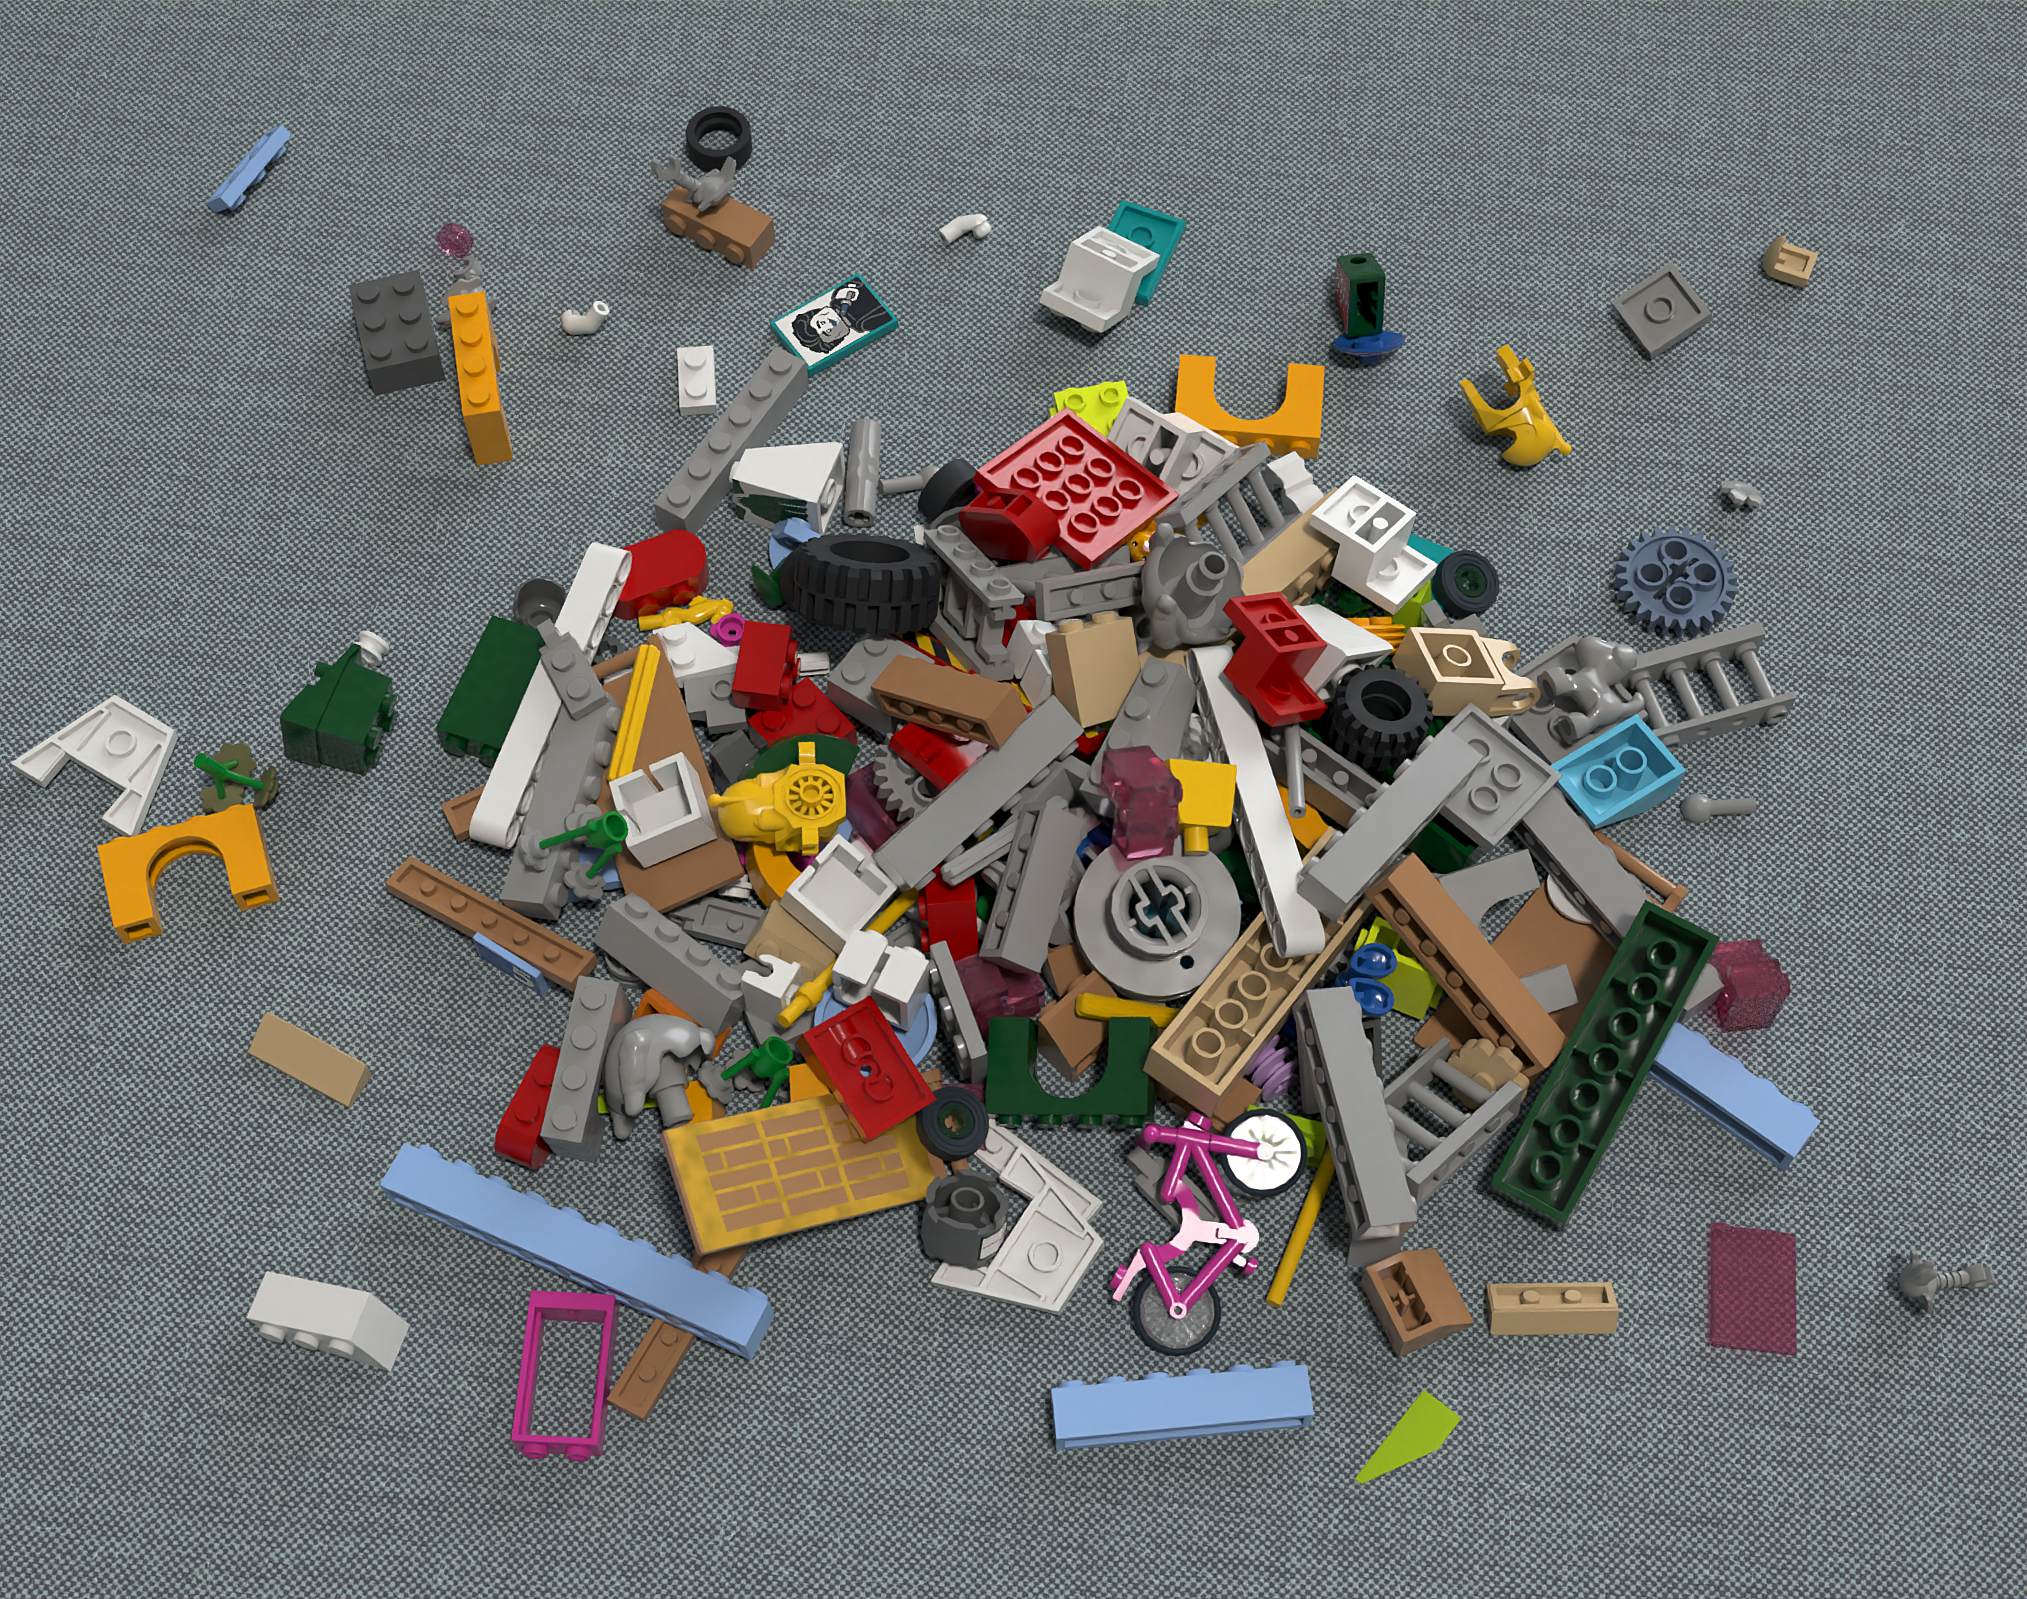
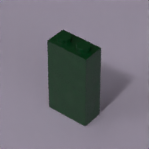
(490, 690)

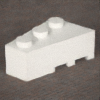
(328, 1319)

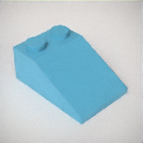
(1619, 774)

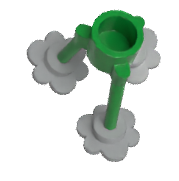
(583, 826)
(748, 1071)

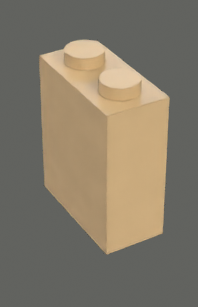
(1093, 666)

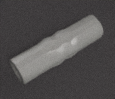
(862, 473)

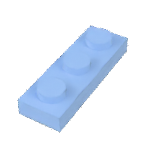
(249, 170)

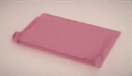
(1753, 1289)

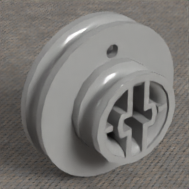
(1139, 952)

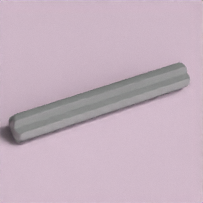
(987, 851)

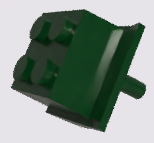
(340, 716)

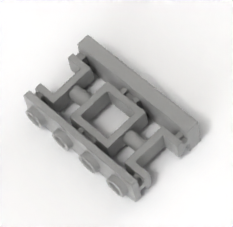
(972, 604)

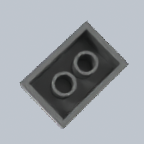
(396, 332)

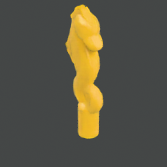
(699, 611)

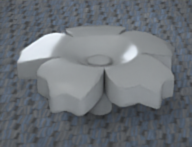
(1741, 492)

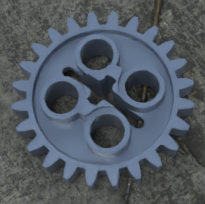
(1701, 601)

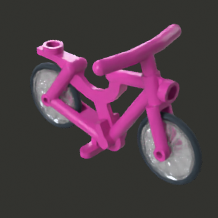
(1260, 1155)

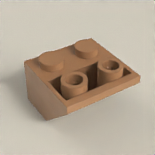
(1073, 1040)
(1415, 1299)

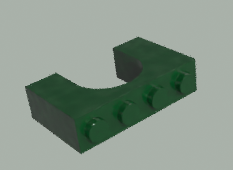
(1121, 1095)

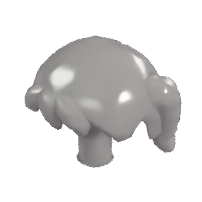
(1187, 589)
(653, 1058)

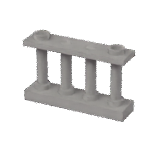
(1225, 481)
(1069, 590)
(1708, 654)
(1471, 1130)

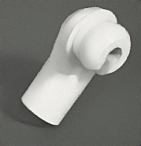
(963, 224)
(585, 324)

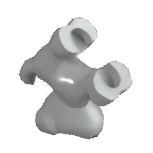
(1601, 665)

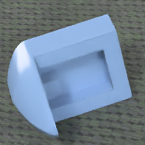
(787, 537)

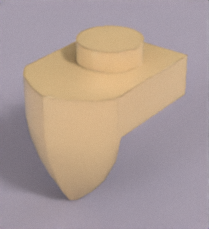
(1789, 262)

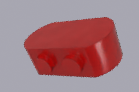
(1010, 524)
(662, 574)
(522, 1123)

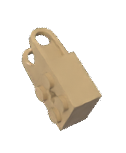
(1464, 669)

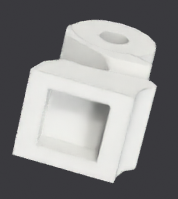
(1297, 484)

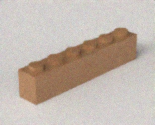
(1465, 964)

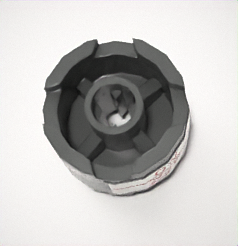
(964, 1218)

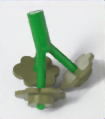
(234, 765)

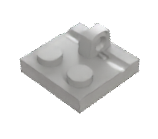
(1661, 310)

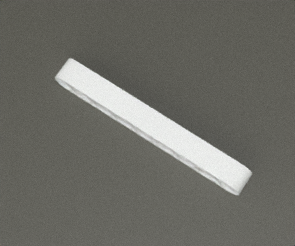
(520, 761)
(1256, 806)

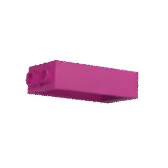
(575, 1308)

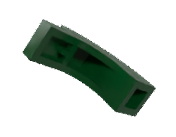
(784, 751)

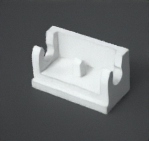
(770, 995)

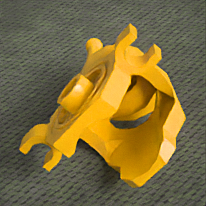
(1525, 421)
(781, 813)

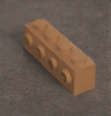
(949, 700)

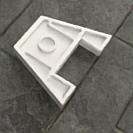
(116, 745)
(1043, 1253)

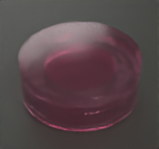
(455, 240)

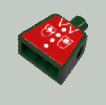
(1360, 280)

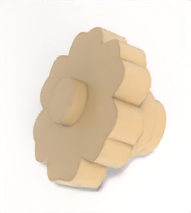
(1488, 1067)

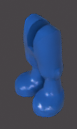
(1365, 966)

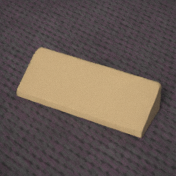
(309, 1060)
(1552, 1308)

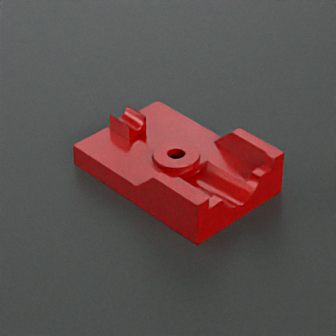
(935, 752)
(860, 1039)

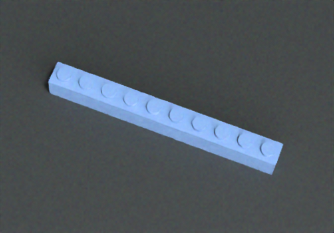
(579, 1250)

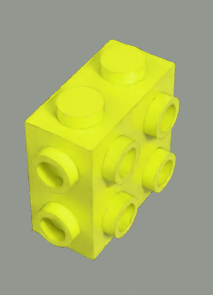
(1094, 404)
(1411, 981)

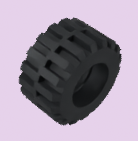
(1387, 695)

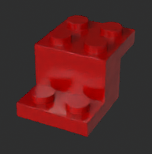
(1274, 658)

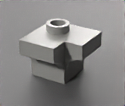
(713, 702)

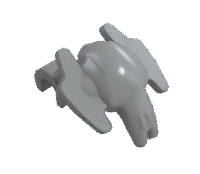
(707, 190)
(467, 283)
(1921, 1281)

